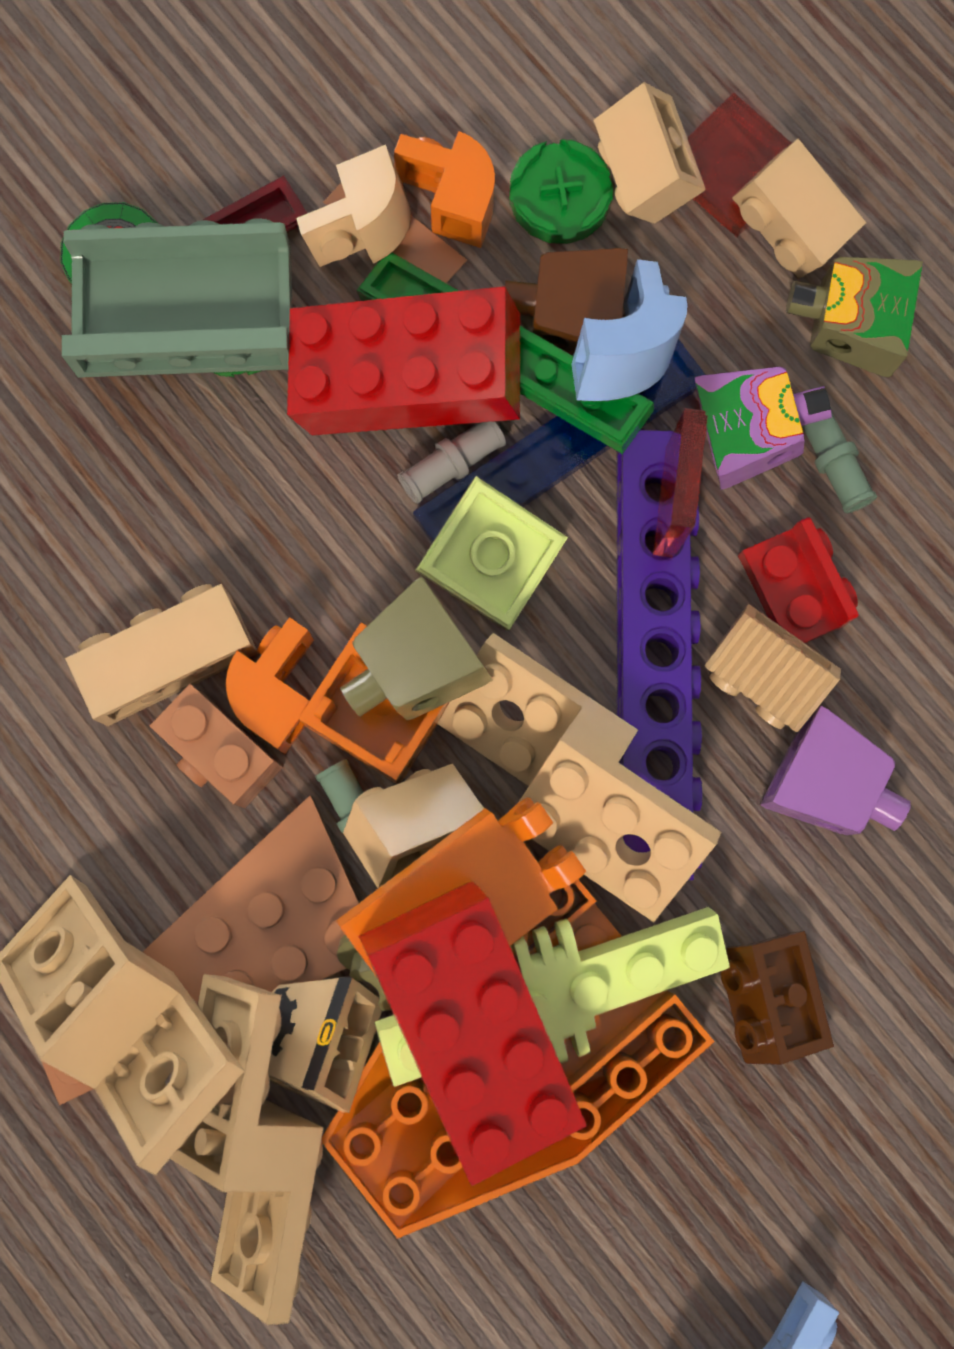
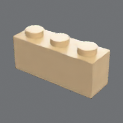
(160, 654)

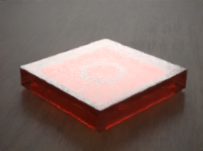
(729, 153)
(680, 483)

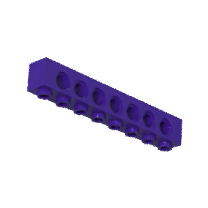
(642, 624)

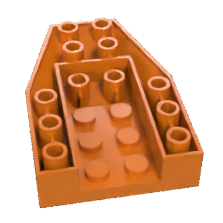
(401, 1152)

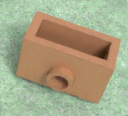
(215, 748)

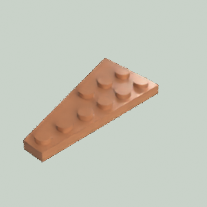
(260, 922)

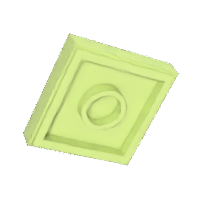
(491, 553)

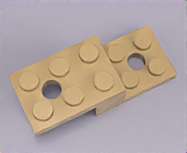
(570, 761)
(116, 1023)
(256, 1156)

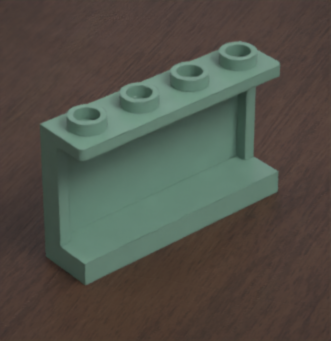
(179, 298)

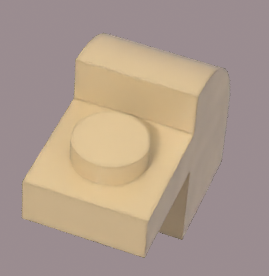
(369, 218)

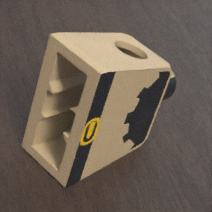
(323, 1039)

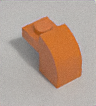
(458, 177)
(259, 690)

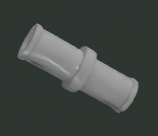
(451, 460)

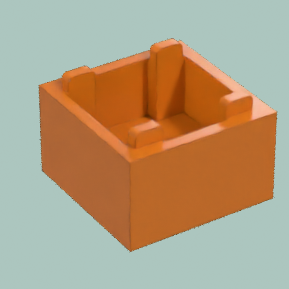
(376, 738)

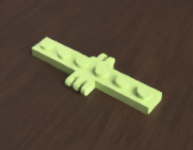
(577, 984)

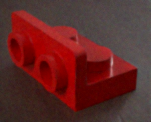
(800, 582)

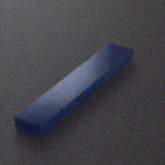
(554, 451)

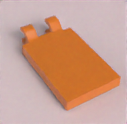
(490, 856)

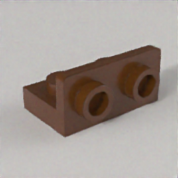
(776, 1000)

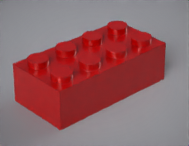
(405, 362)
(473, 1031)

